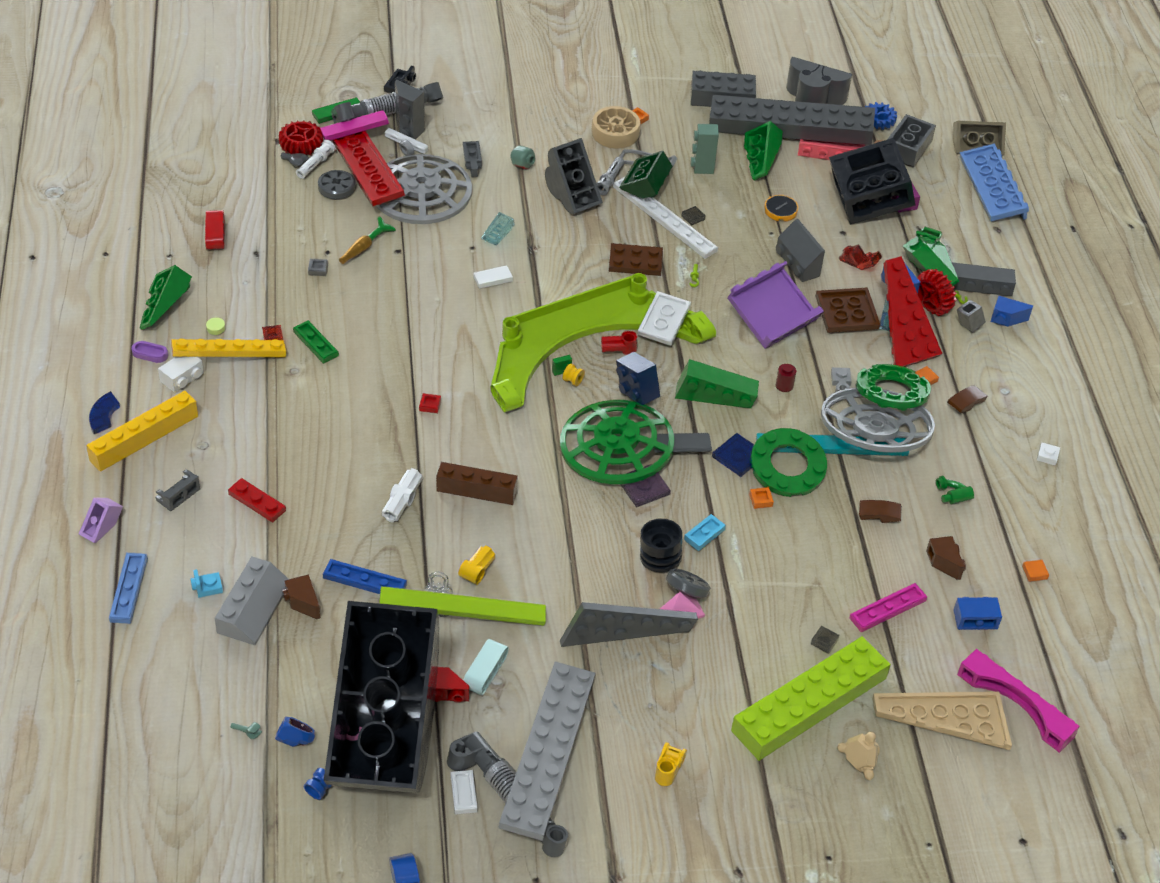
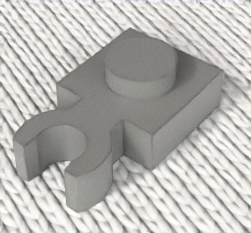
(841, 378)

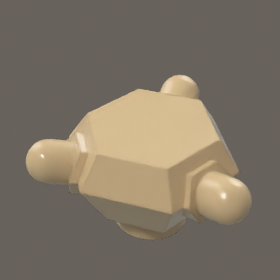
(862, 753)

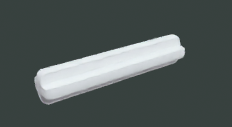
(398, 137)

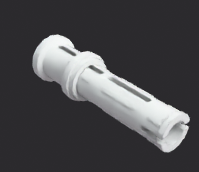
(320, 155)

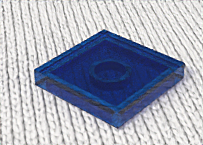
(735, 454)

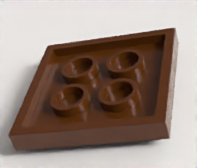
(847, 310)

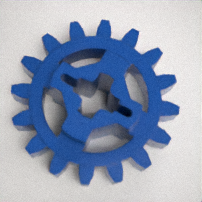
(884, 115)

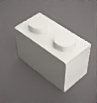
(180, 372)

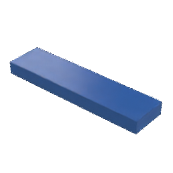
(360, 577)

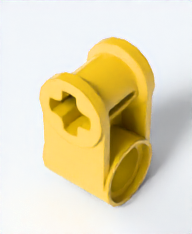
(669, 761)

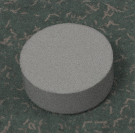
(406, 147)

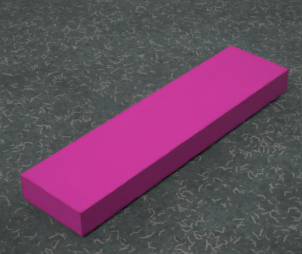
(354, 125)
(888, 607)

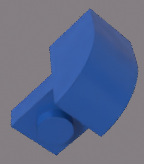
(404, 869)

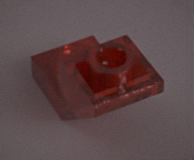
(857, 258)

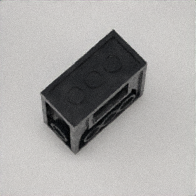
(870, 176)

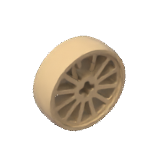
(615, 127)

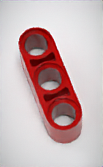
(214, 229)

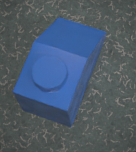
(1010, 312)

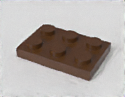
(635, 259)

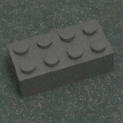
(707, 84)

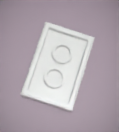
(664, 318)

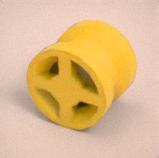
(573, 374)

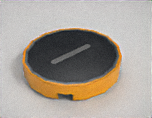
(781, 208)

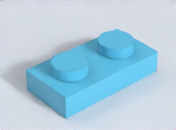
(704, 532)

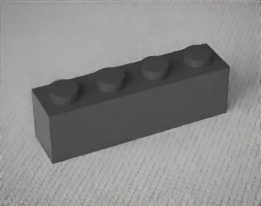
(985, 279)

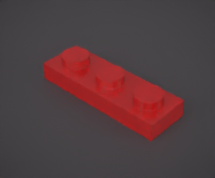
(257, 500)

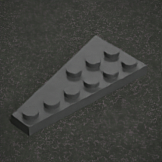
(613, 622)

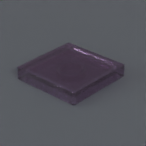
(646, 490)

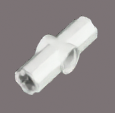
(402, 495)

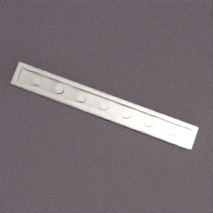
(671, 222)

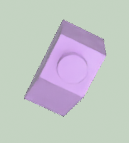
(100, 518)

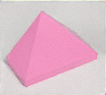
(685, 603)

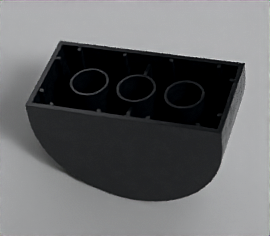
(387, 690)

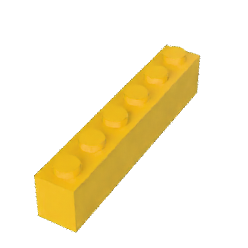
(142, 430)

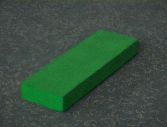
(324, 113)
(315, 341)

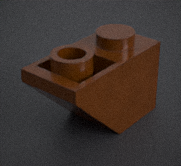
(945, 556)

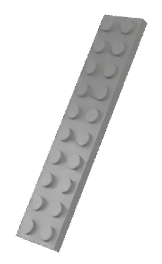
(547, 752)

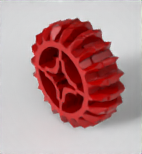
(300, 137)
(936, 292)

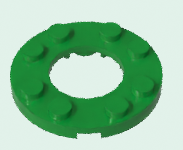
(919, 387)
(780, 483)

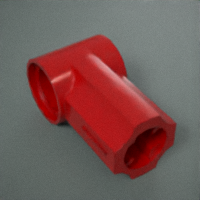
(625, 343)

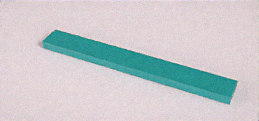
(833, 445)

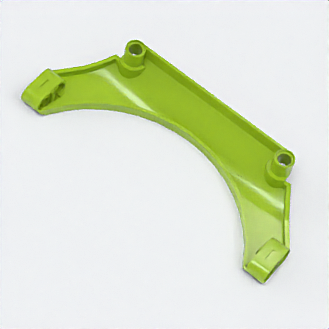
(543, 330)

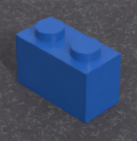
(977, 613)

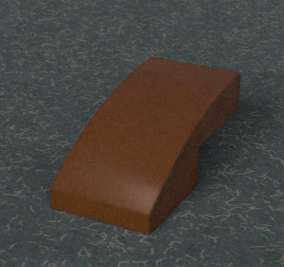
(966, 398)
(882, 509)

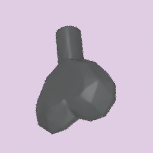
(296, 159)

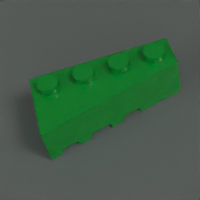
(715, 386)

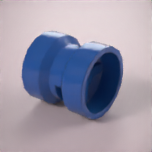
(316, 786)

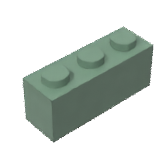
(705, 148)

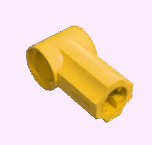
(474, 569)

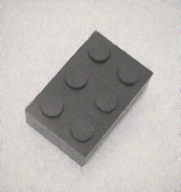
(913, 138)

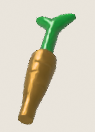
(365, 242)

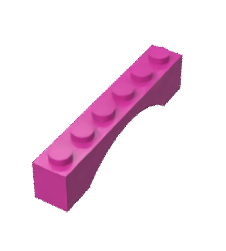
(1053, 725)

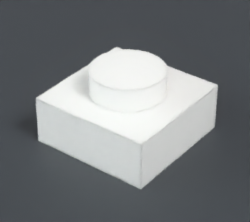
(1048, 453)

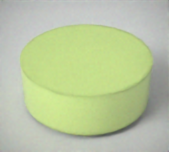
(215, 326)

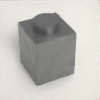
(971, 315)

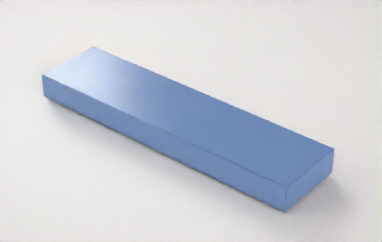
(128, 588)

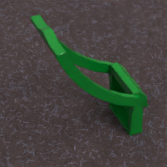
(930, 233)

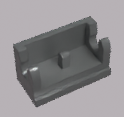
(180, 491)

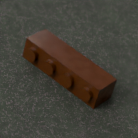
(476, 483)

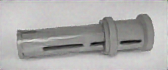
(607, 179)

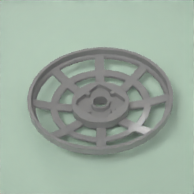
(430, 187)
(876, 425)

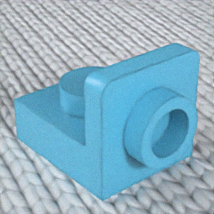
(206, 584)

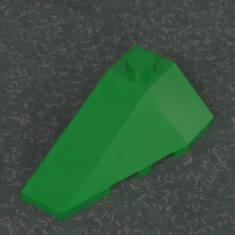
(762, 147)
(930, 255)
(164, 291)

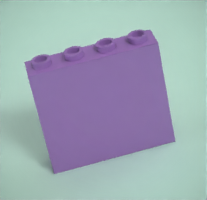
(773, 305)

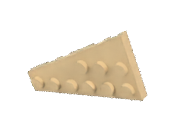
(959, 714)

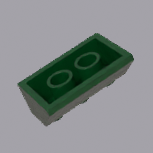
(647, 175)

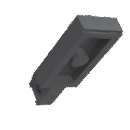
(472, 157)

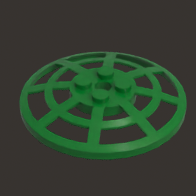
(613, 444)

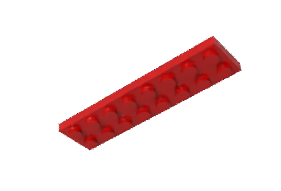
(369, 168)

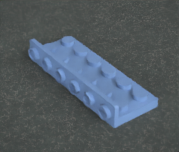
(994, 182)

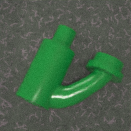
(960, 494)

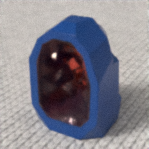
(294, 732)

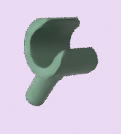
(251, 731)

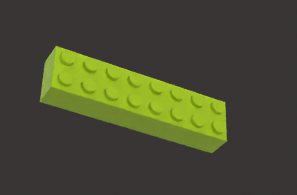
(810, 698)

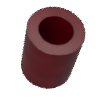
(785, 377)

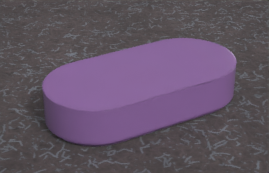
(150, 351)

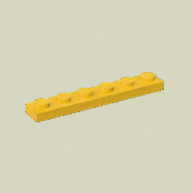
(227, 348)

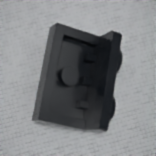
(404, 76)

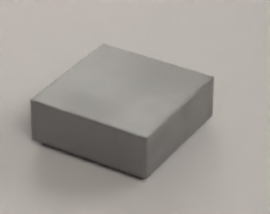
(318, 267)

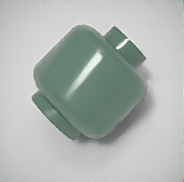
(522, 157)

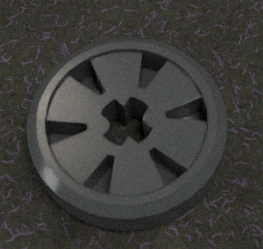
(336, 184)
(688, 583)

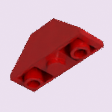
(450, 686)

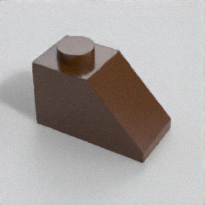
(302, 596)

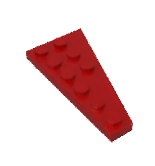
(908, 323)

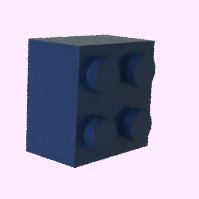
(638, 378)

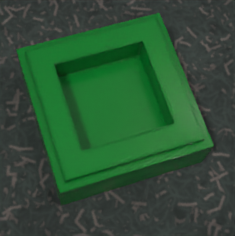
(559, 364)

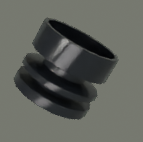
(661, 545)

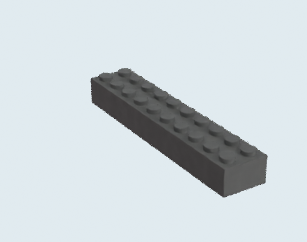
(794, 118)

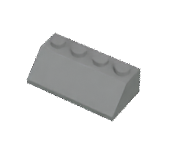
(251, 602)

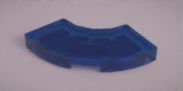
(102, 411)

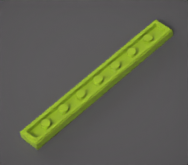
(466, 605)

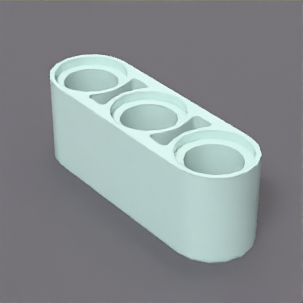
(485, 666)

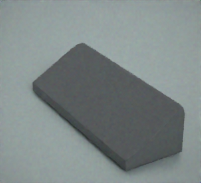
(687, 442)

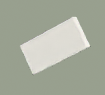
(493, 277)
(463, 792)

